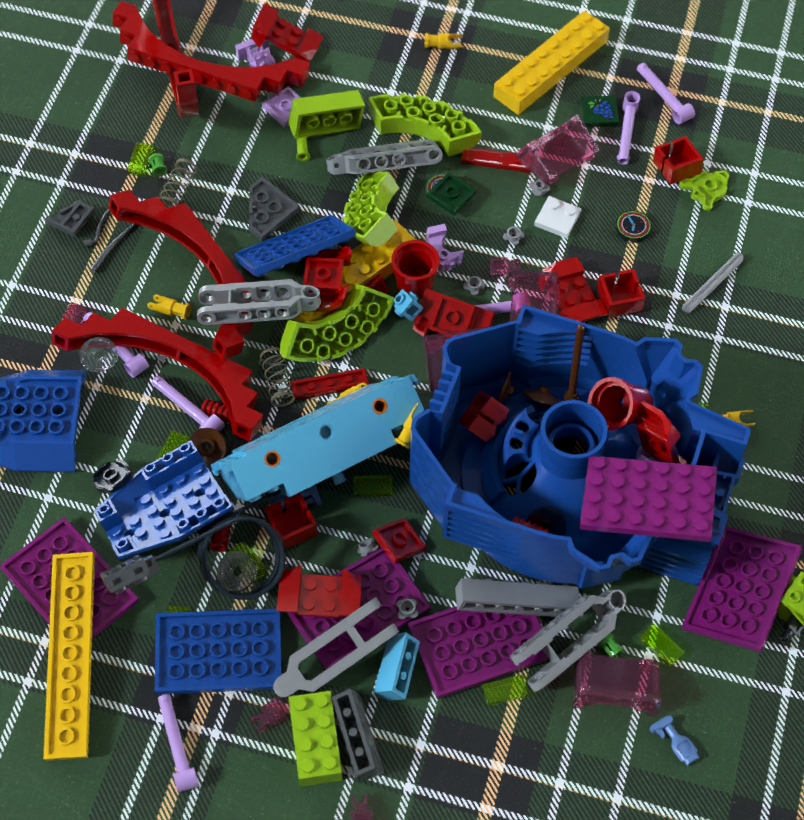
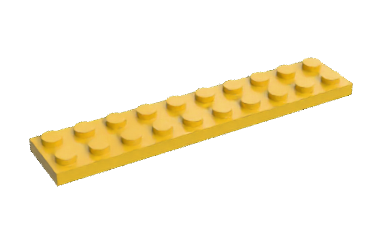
(69, 657)

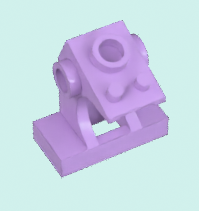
(255, 56)
(436, 236)

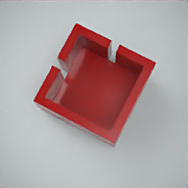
(682, 162)
(620, 298)
(483, 416)
(292, 524)

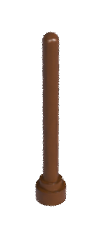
(571, 393)

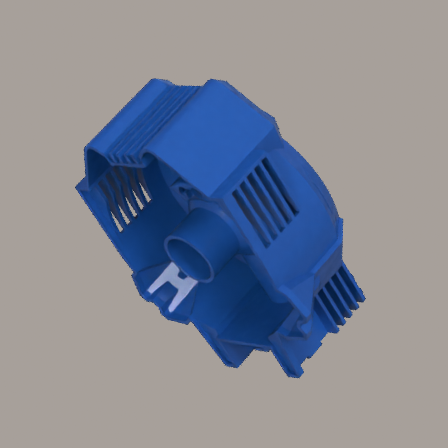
(465, 476)

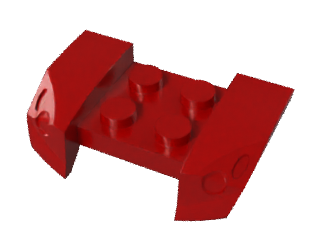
(284, 34)
(326, 274)
(575, 294)
(449, 315)
(658, 434)
(319, 594)

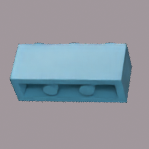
(397, 667)

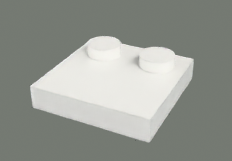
(557, 217)

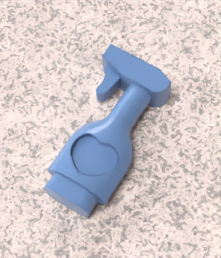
(312, 491)
(680, 744)

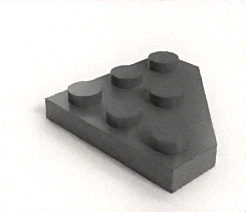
(268, 208)

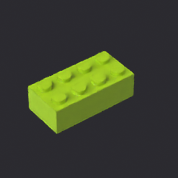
(326, 114)
(315, 738)

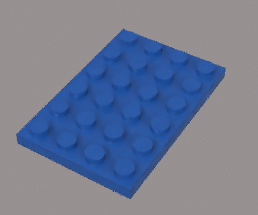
(294, 245)
(217, 651)

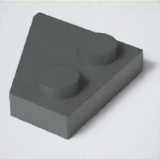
(71, 218)

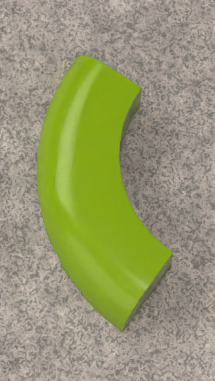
(424, 118)
(368, 208)
(339, 331)

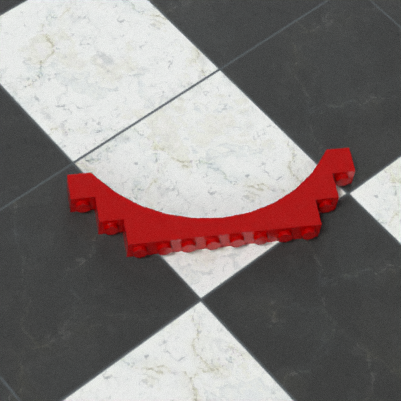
(239, 81)
(184, 227)
(133, 331)

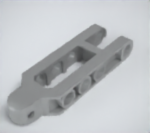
(409, 154)
(227, 297)
(606, 608)
(293, 679)

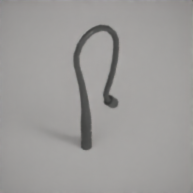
(108, 249)

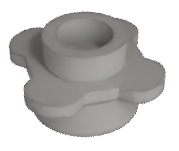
(539, 188)
(513, 231)
(474, 280)
(367, 547)
(407, 603)

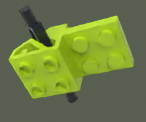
(793, 607)

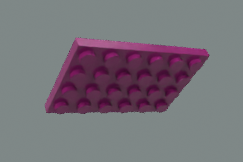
(649, 498)
(32, 575)
(380, 580)
(742, 589)
(472, 647)

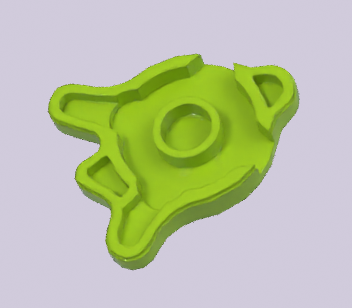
(707, 187)

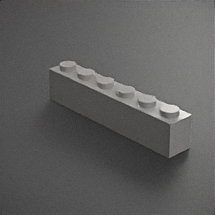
(514, 597)

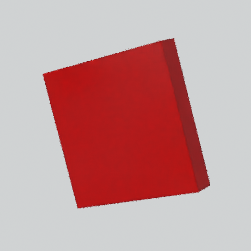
(399, 540)

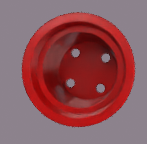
(419, 258)
(608, 398)

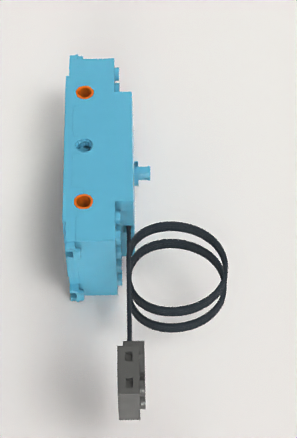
(290, 462)

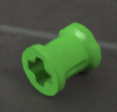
(157, 164)
(610, 646)

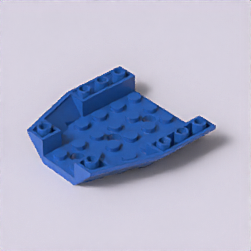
(38, 437)
(163, 488)

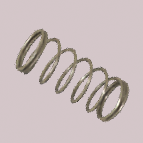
(183, 171)
(277, 394)

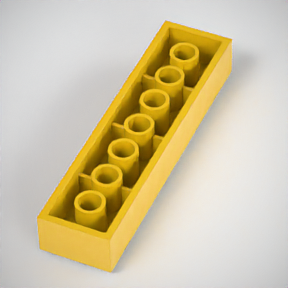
(551, 62)
(365, 265)

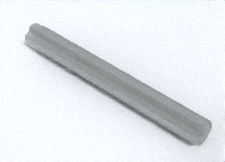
(712, 283)

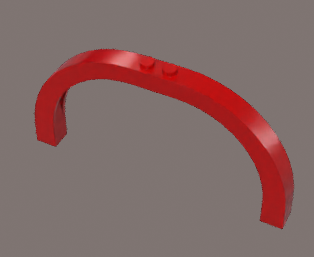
(182, 81)

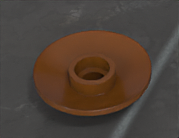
(506, 389)
(542, 395)
(211, 436)

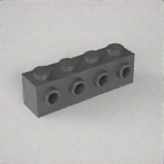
(357, 735)

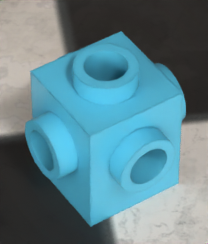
(407, 305)

